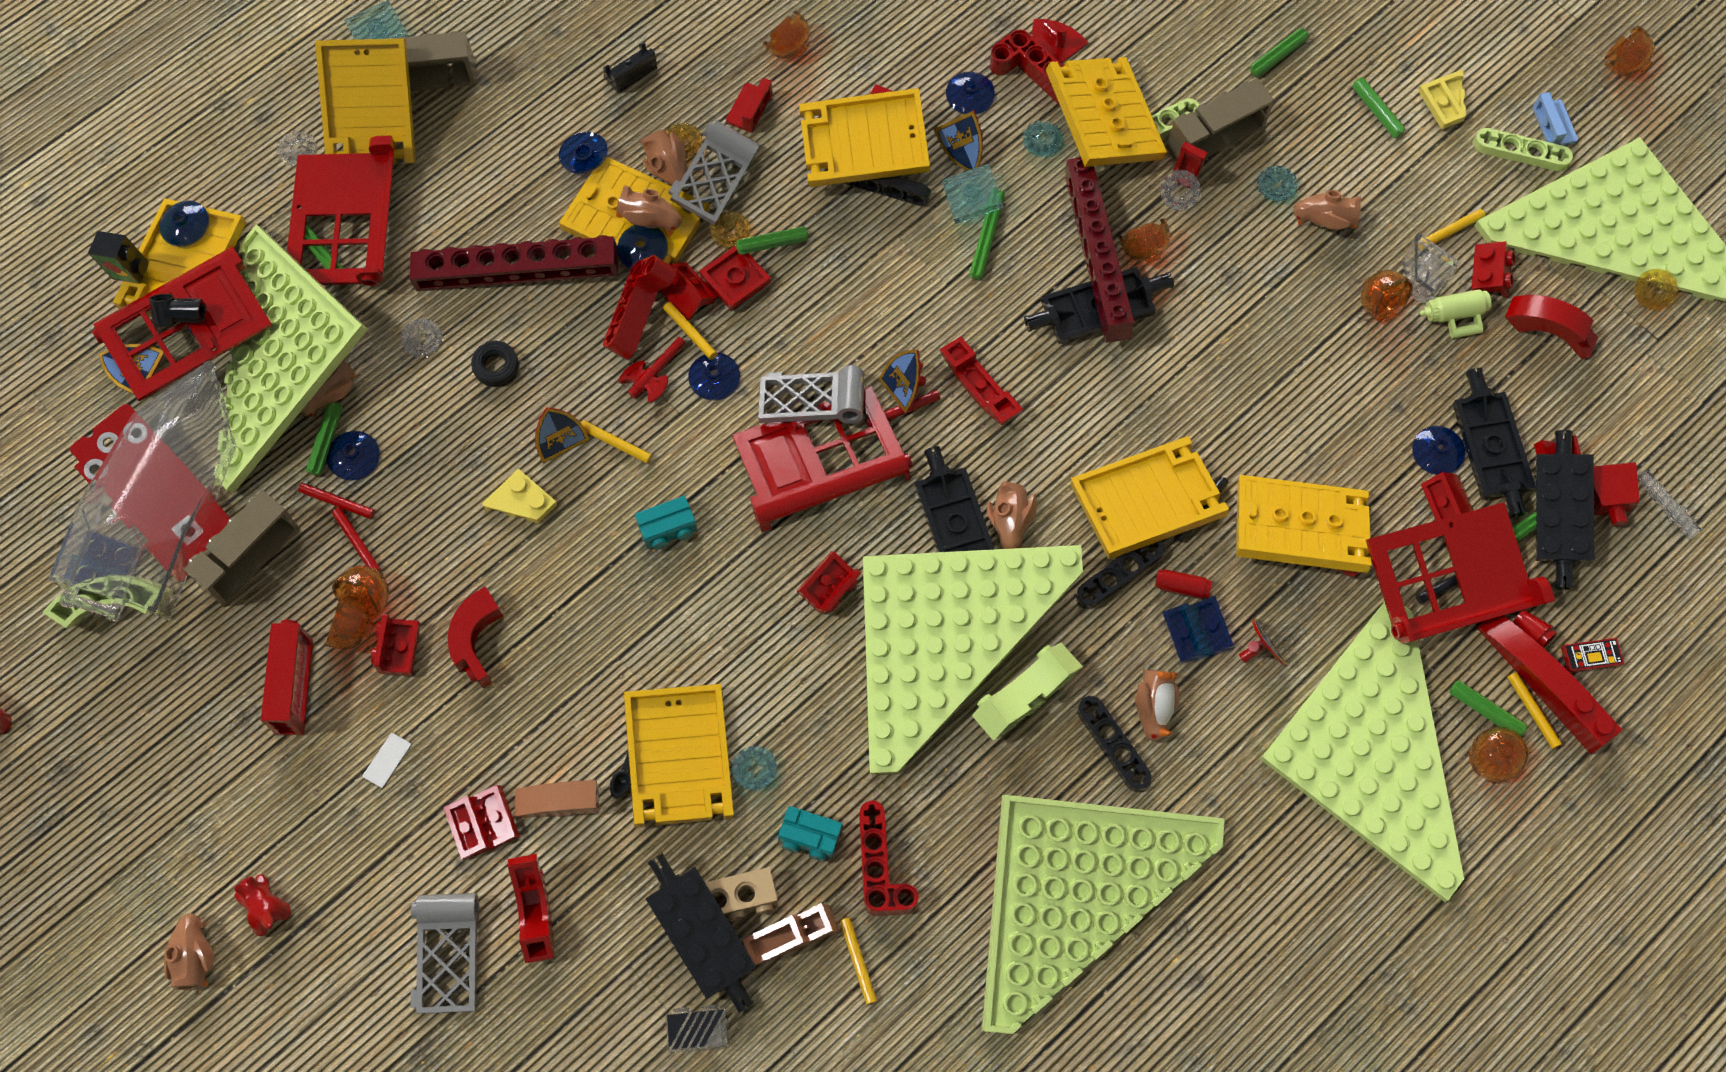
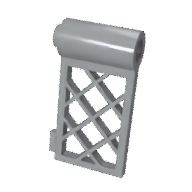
(725, 144)
(846, 393)
(439, 914)

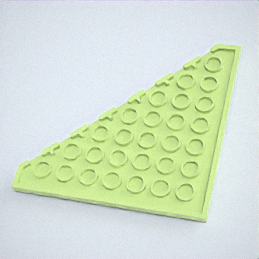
(1617, 219)
(287, 363)
(942, 628)
(1373, 756)
(1072, 886)

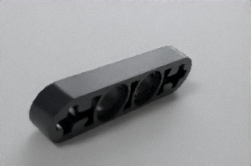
(896, 188)
(1120, 573)
(1110, 745)

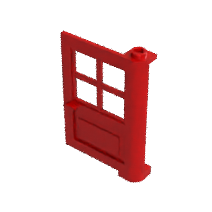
(344, 187)
(230, 320)
(790, 474)
(1485, 566)

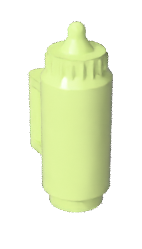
(1456, 307)

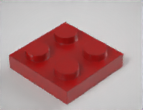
(735, 277)

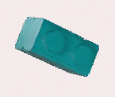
(666, 523)
(809, 833)

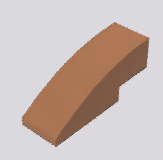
(557, 799)
(791, 934)

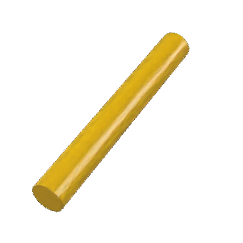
(1456, 226)
(691, 332)
(616, 442)
(1534, 710)
(858, 961)

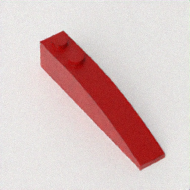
(1552, 683)

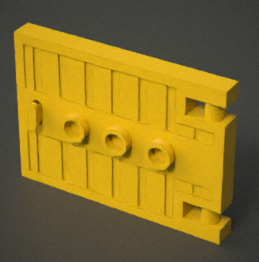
(365, 94)
(1106, 112)
(864, 137)
(598, 216)
(171, 261)
(1148, 497)
(1302, 523)
(678, 754)

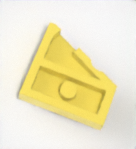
(1445, 99)
(521, 498)

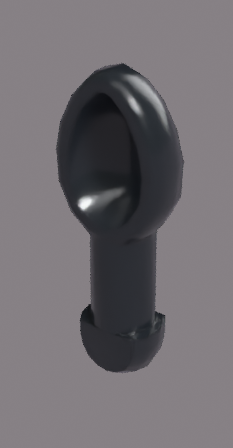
(621, 782)

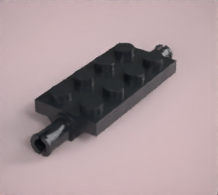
(1074, 310)
(1494, 444)
(951, 507)
(1564, 508)
(700, 933)

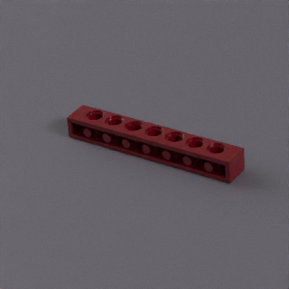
(1099, 251)
(525, 270)

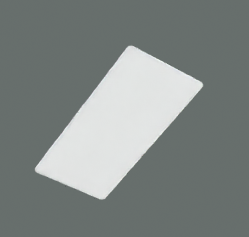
(386, 760)

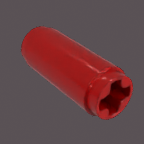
(1183, 583)

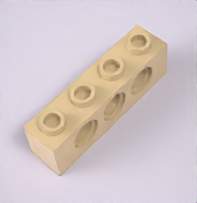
(758, 881)

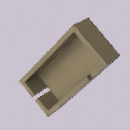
(430, 59)
(1224, 120)
(242, 547)

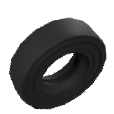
(490, 349)

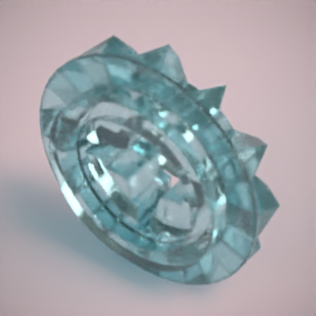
(1036, 145)
(1273, 175)
(762, 758)

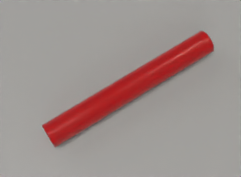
(918, 403)
(336, 501)
(354, 538)

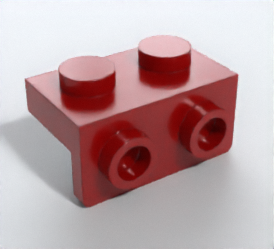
(1493, 268)
(829, 583)
(395, 646)

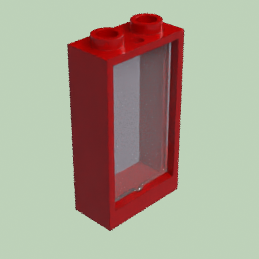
(287, 678)

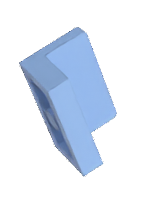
(1554, 120)

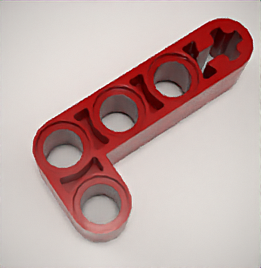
(1023, 57)
(635, 304)
(880, 858)

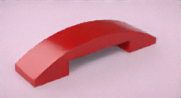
(978, 382)

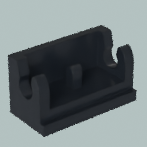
(631, 69)

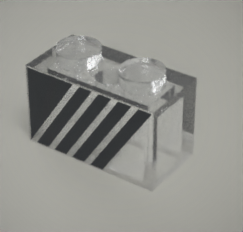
(697, 1030)

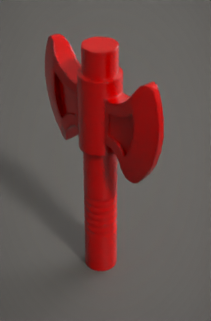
(647, 379)

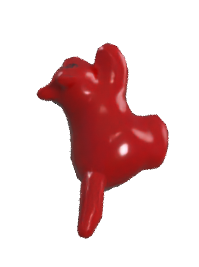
(261, 906)

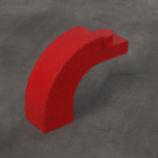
(1554, 317)
(465, 627)
(533, 908)

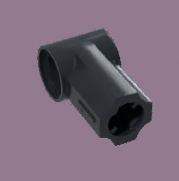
(170, 310)

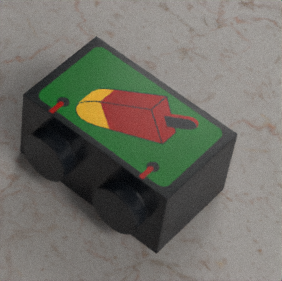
(118, 257)

